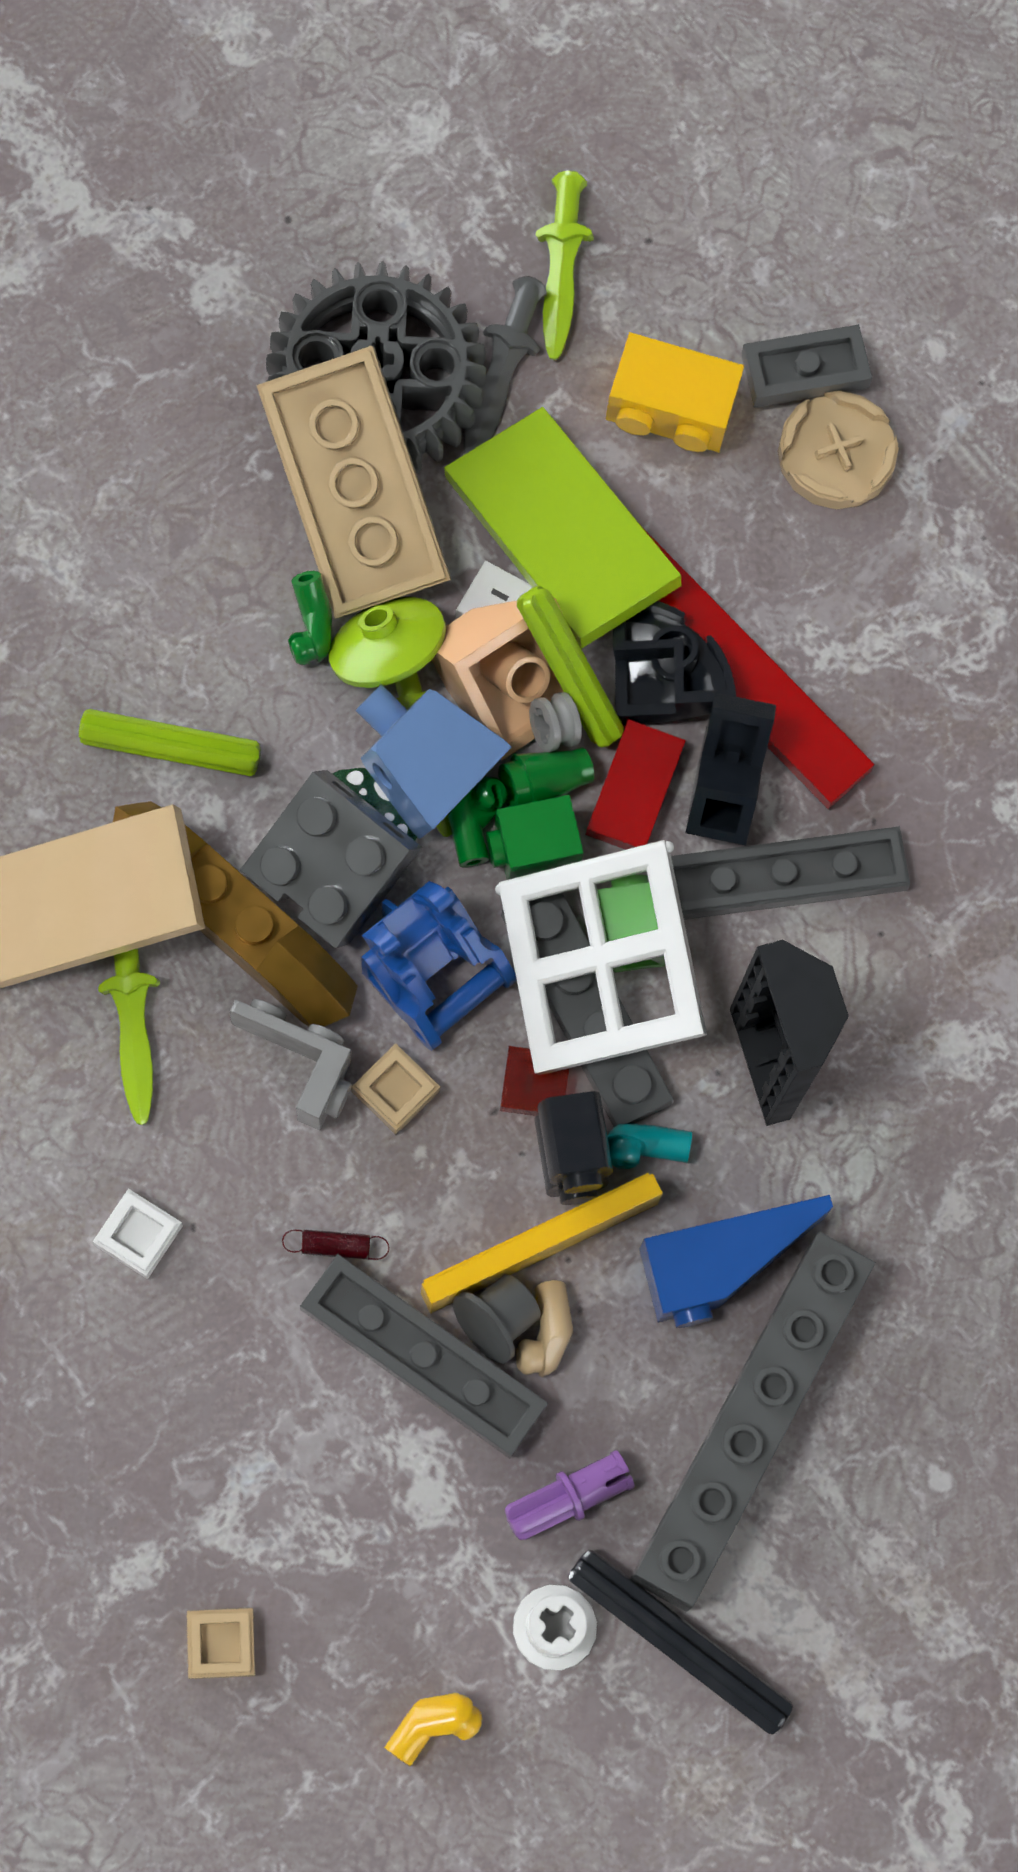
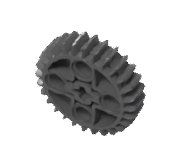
(453, 351)

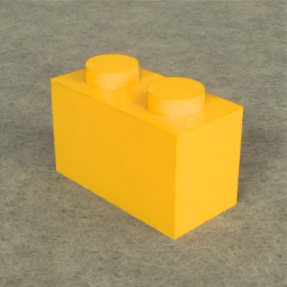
(673, 393)

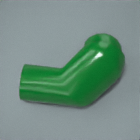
(472, 816)

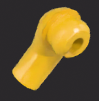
(434, 1717)

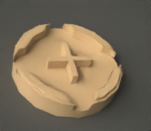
(837, 450)

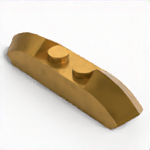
(263, 936)

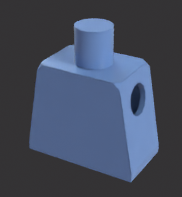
(426, 755)

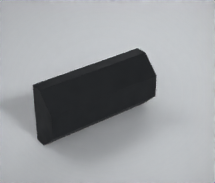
(786, 1024)

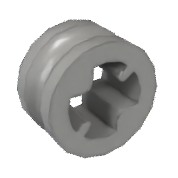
(555, 722)

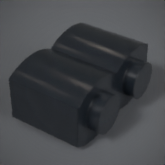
(573, 1146)

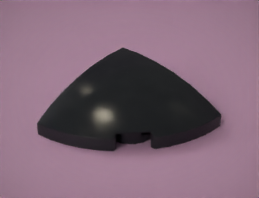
(666, 668)

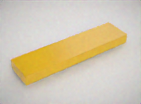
(541, 1241)

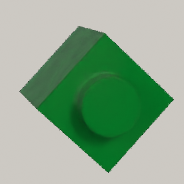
(535, 837)

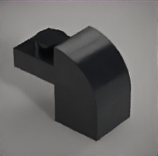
(730, 769)

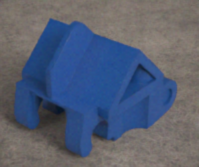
(419, 941)

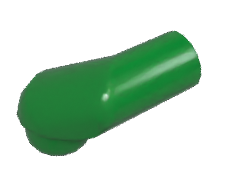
(316, 616)

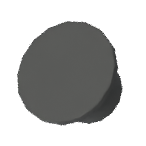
(497, 1316)

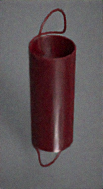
(335, 1243)

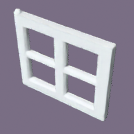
(601, 957)

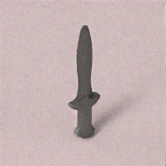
(509, 347)

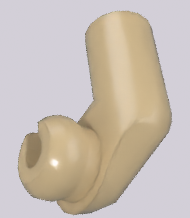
(555, 1332)

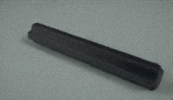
(681, 1642)

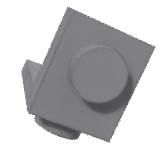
(326, 1087)

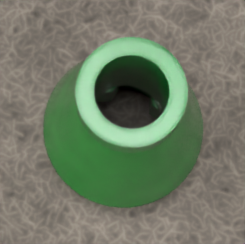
(545, 775)

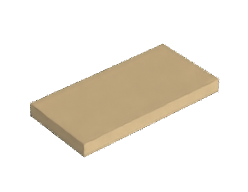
(354, 482)
(96, 895)

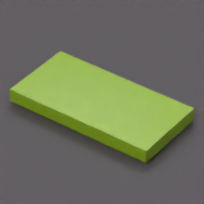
(562, 525)

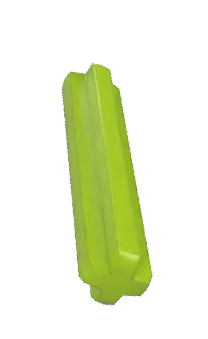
(570, 665)
(169, 742)

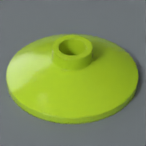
(387, 642)

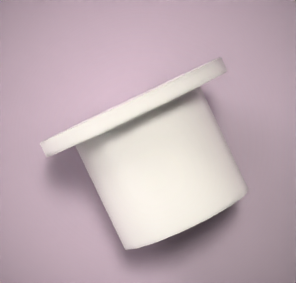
(554, 1627)

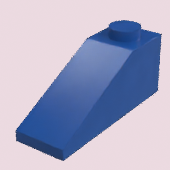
(711, 1262)

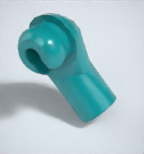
(631, 1141)

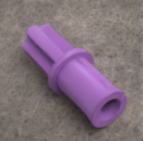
(569, 1496)

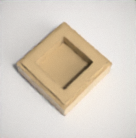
(395, 1089)
(220, 1643)

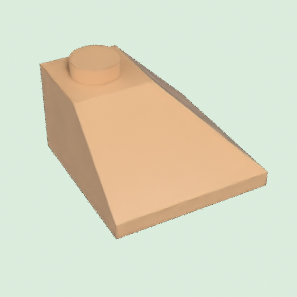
(496, 670)

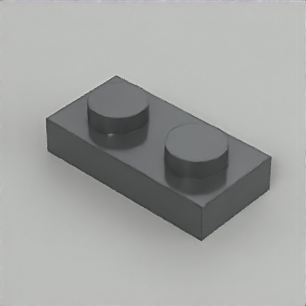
(806, 365)

